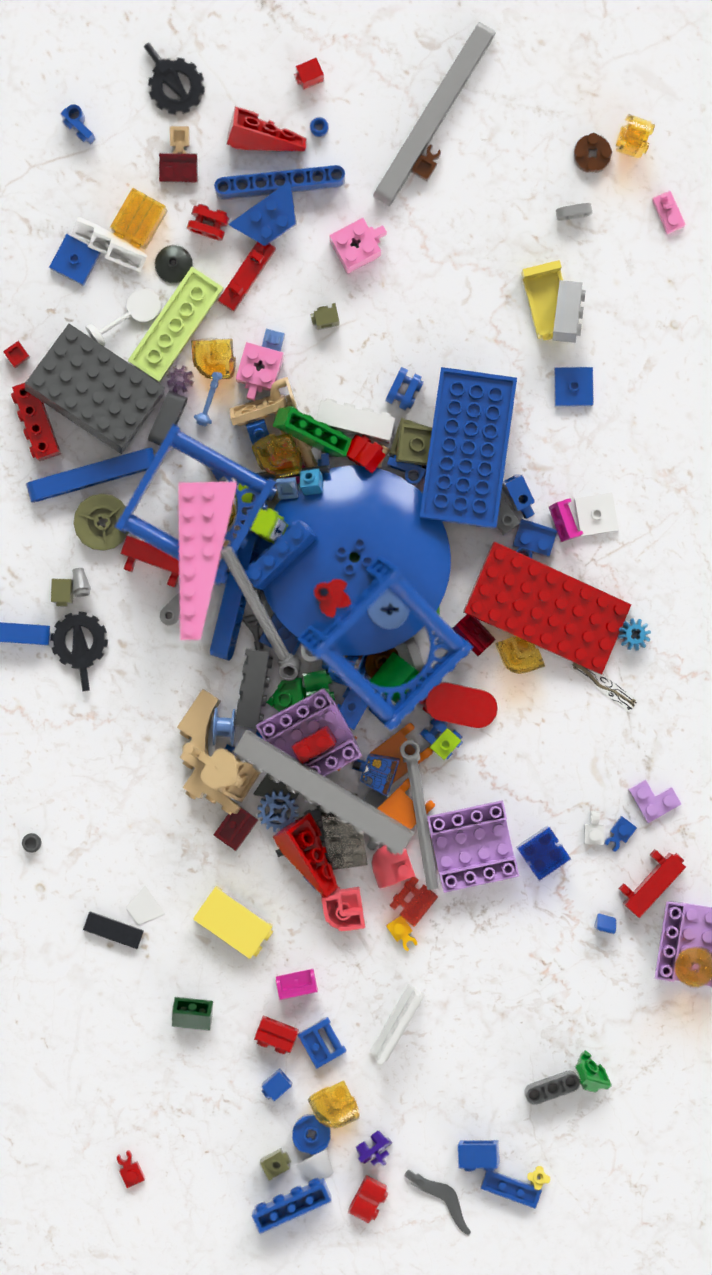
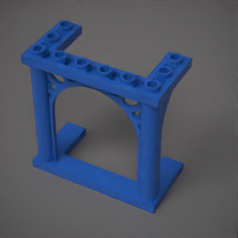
(260, 487)
(322, 647)

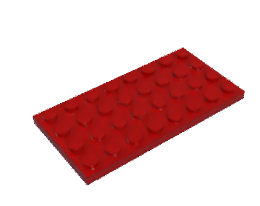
(547, 608)

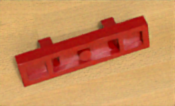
(246, 276)

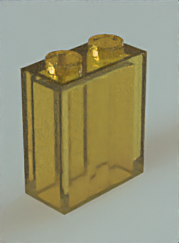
(138, 219)

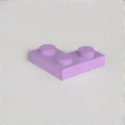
(651, 805)

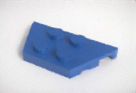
(268, 217)

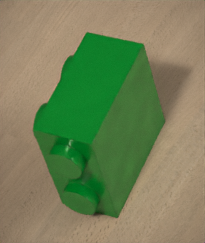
(394, 673)

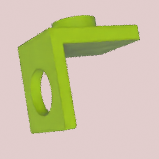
(445, 744)

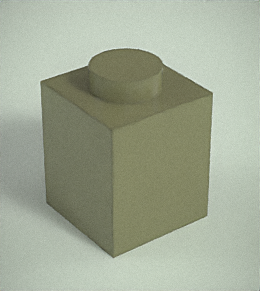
(61, 592)

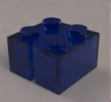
(543, 853)

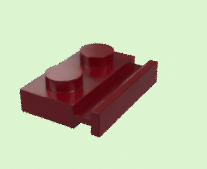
(178, 167)
(475, 633)
(236, 828)

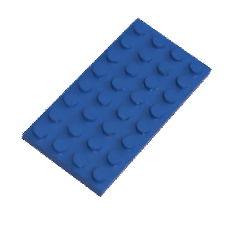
(468, 447)

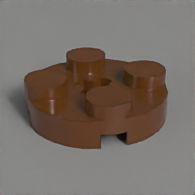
(592, 142)

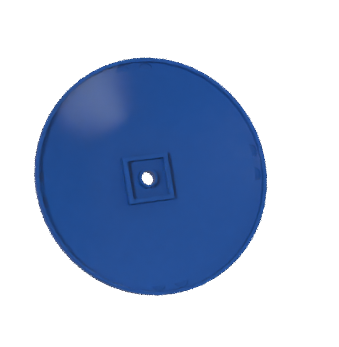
(366, 516)

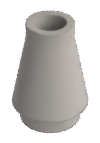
(80, 583)

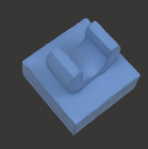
(273, 340)
(287, 488)

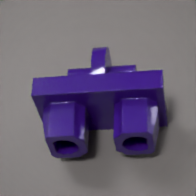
(366, 1153)

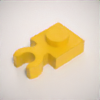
(400, 930)

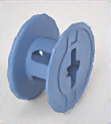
(394, 617)
(224, 727)

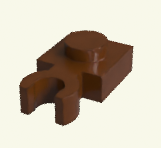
(425, 165)

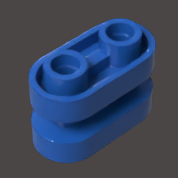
(414, 385)
(438, 726)

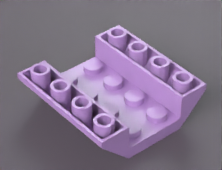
(306, 718)
(472, 846)
(682, 928)

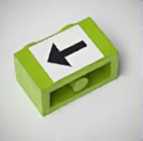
(269, 525)

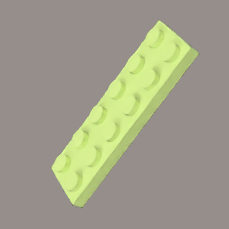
(175, 324)

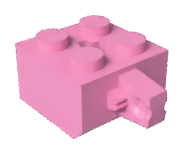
(359, 234)
(263, 379)

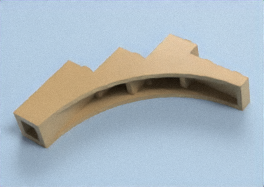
(197, 725)

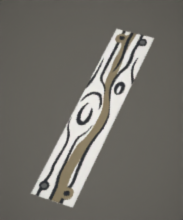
(607, 687)

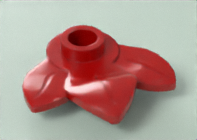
(335, 598)

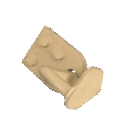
(262, 407)
(225, 772)

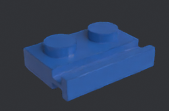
(535, 537)

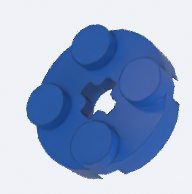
(306, 1144)

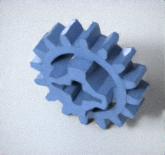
(273, 803)

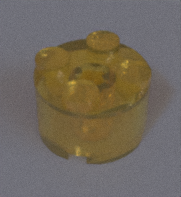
(634, 136)
(684, 965)

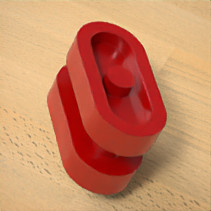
(218, 218)

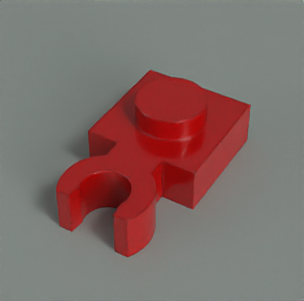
(131, 1172)

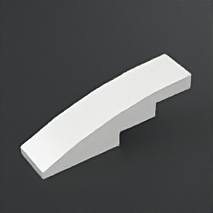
(109, 244)

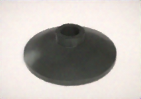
(176, 272)

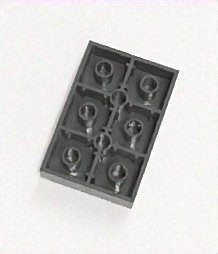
(94, 388)

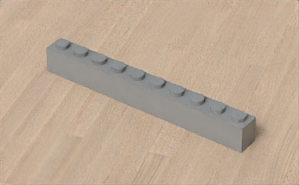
(324, 792)

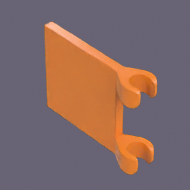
(392, 746)
(401, 807)

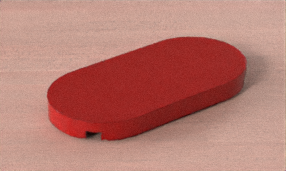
(461, 705)

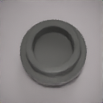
(31, 842)

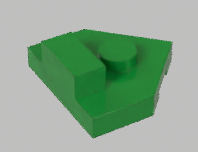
(287, 694)
(591, 1075)

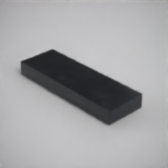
(113, 930)

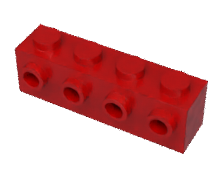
(37, 424)

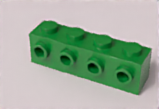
(312, 432)

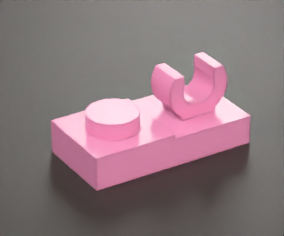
(668, 212)

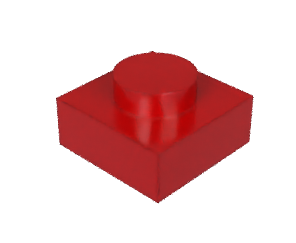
(16, 354)

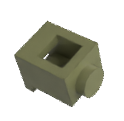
(325, 317)
(277, 1156)

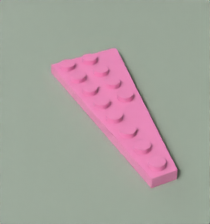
(202, 530)

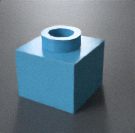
(311, 481)

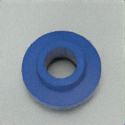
(319, 121)

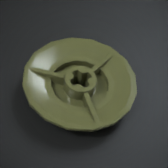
(87, 520)

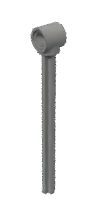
(285, 658)
(420, 814)

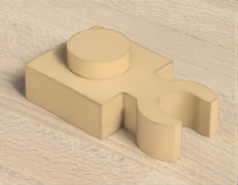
(179, 138)

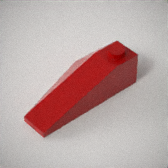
(252, 133)
(304, 849)

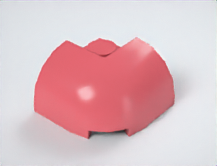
(391, 868)
(344, 909)

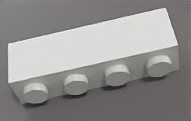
(356, 421)

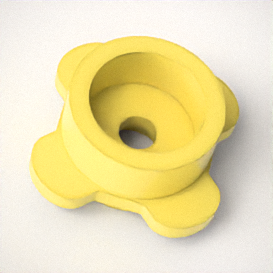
(532, 1177)

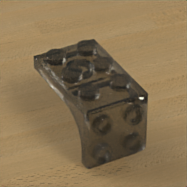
(343, 843)

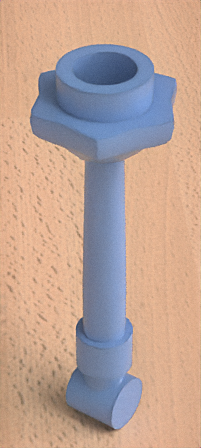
(202, 418)

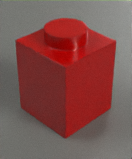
(309, 73)

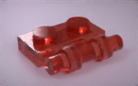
(418, 905)

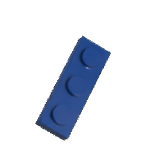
(510, 1188)

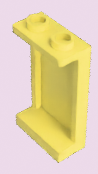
(542, 288)
(233, 923)

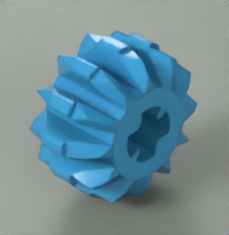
(641, 634)

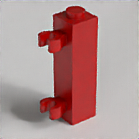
(146, 553)
(654, 884)

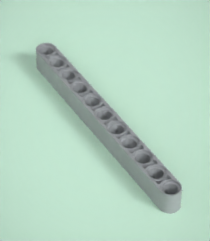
(434, 113)

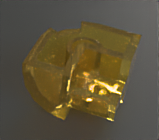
(212, 356)
(278, 455)
(519, 655)
(334, 1106)

